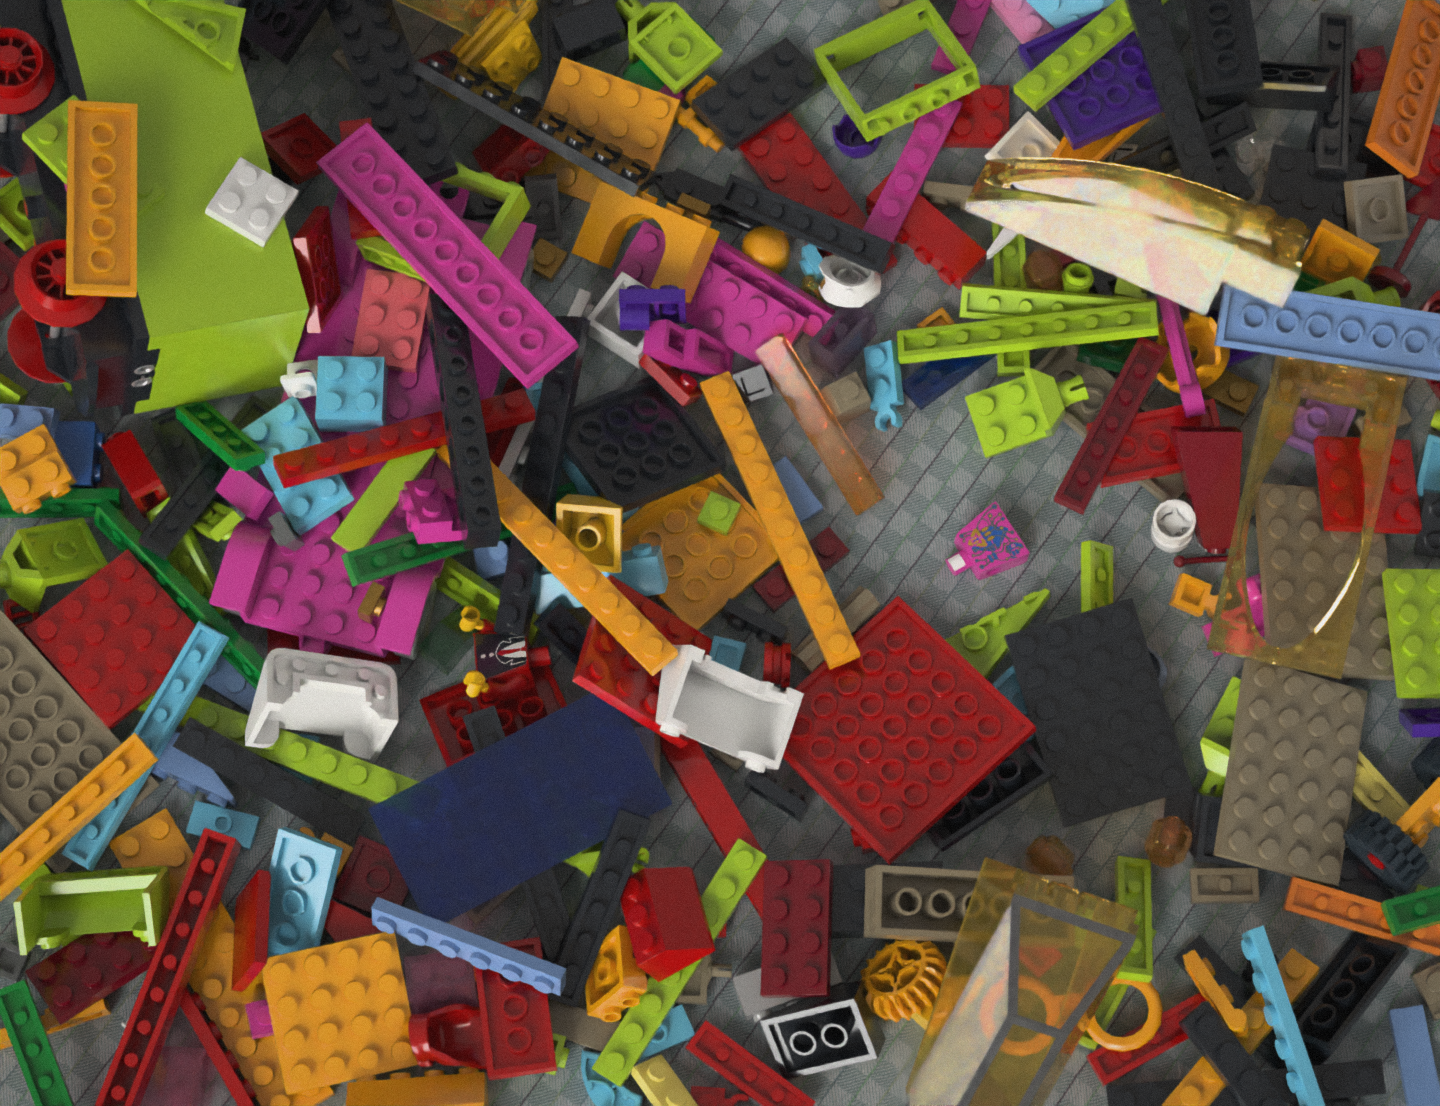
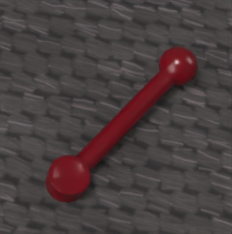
(1180, 560)

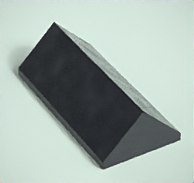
(1289, 87)
(1002, 788)
(1345, 992)

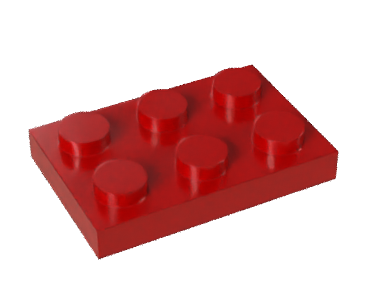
(981, 118)

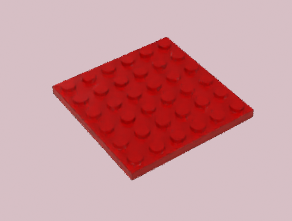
(900, 730)

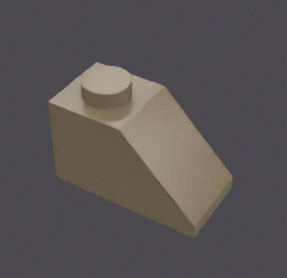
(847, 398)

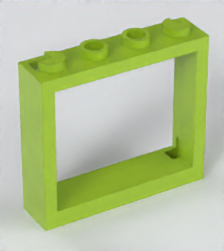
(881, 35)
(495, 239)

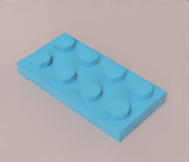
(287, 430)
(300, 890)

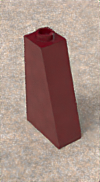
(1211, 479)

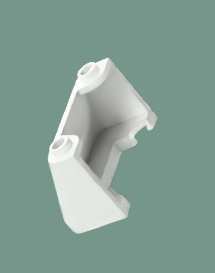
(325, 697)
(726, 709)

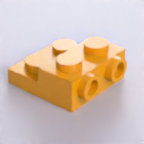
(33, 470)
(614, 978)

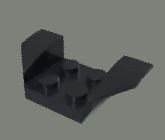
(1201, 816)

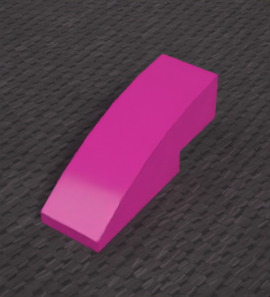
(687, 349)

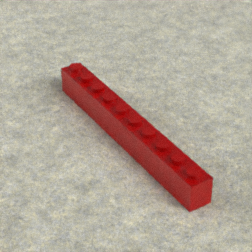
(170, 970)

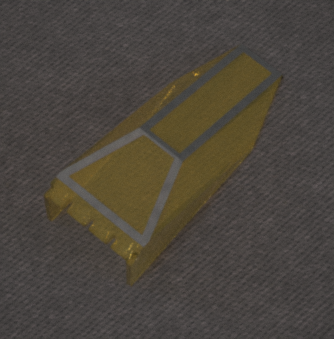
(1018, 990)

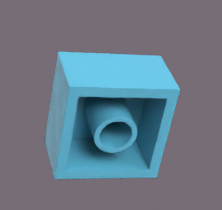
(351, 393)

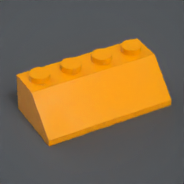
(434, 1089)

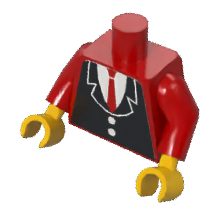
(502, 661)

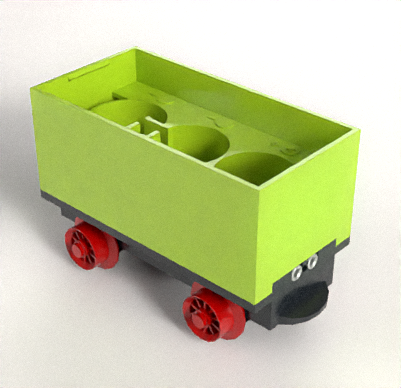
(209, 303)

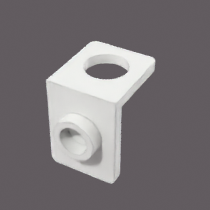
(301, 384)

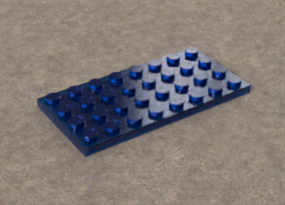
(517, 807)

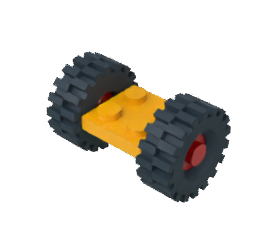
(1395, 849)

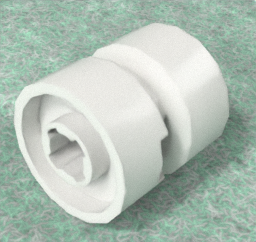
(1173, 525)

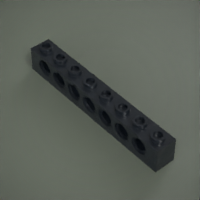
(463, 426)

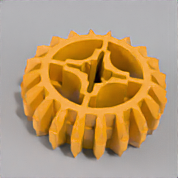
(903, 978)

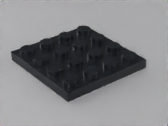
(639, 445)

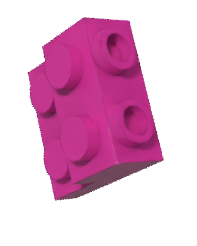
(430, 511)

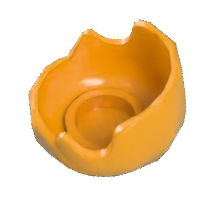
(768, 248)

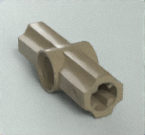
(856, 612)

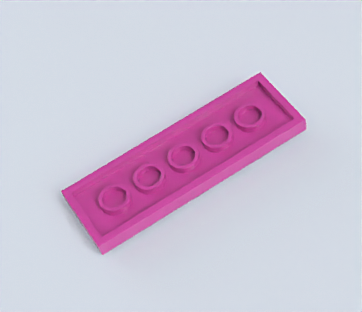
(722, 303)

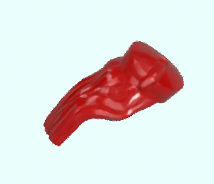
(448, 1036)

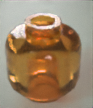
(1043, 271)
(1168, 841)
(1049, 857)

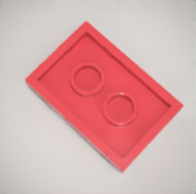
(392, 319)

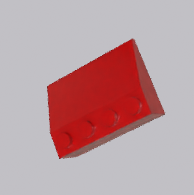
(447, 707)

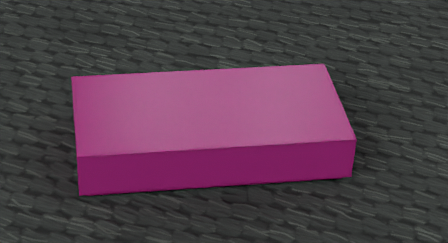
(244, 492)

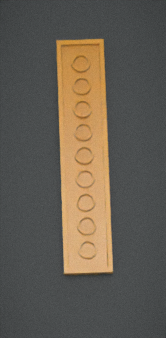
(161, 843)

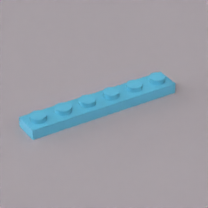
(1281, 1016)

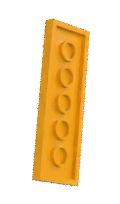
(101, 199)

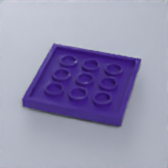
(1106, 95)

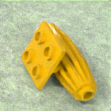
(502, 46)

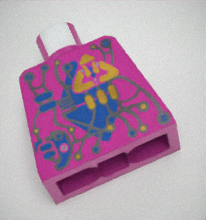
(987, 545)

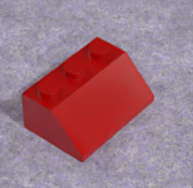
(665, 920)

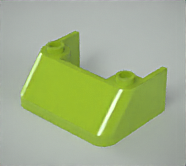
(93, 903)

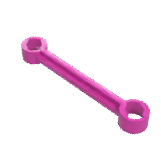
(1181, 356)

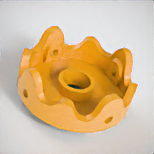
(1210, 359)

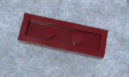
(775, 587)

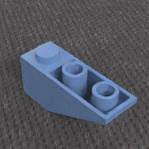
(192, 775)

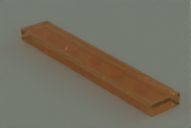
(819, 424)

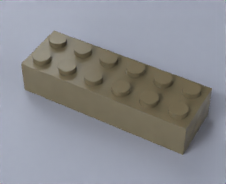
(921, 901)

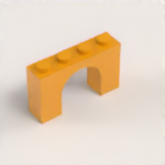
(686, 240)

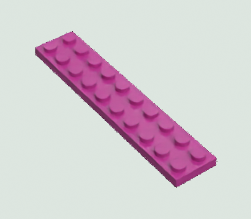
(447, 255)

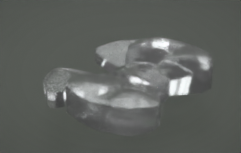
(1250, 150)

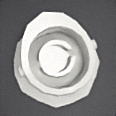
(847, 283)

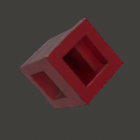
(1368, 70)

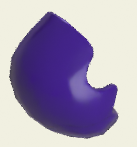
(851, 141)

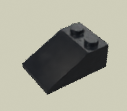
(824, 1032)

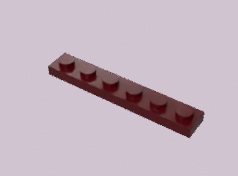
(1111, 425)

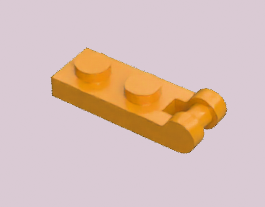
(1218, 996)

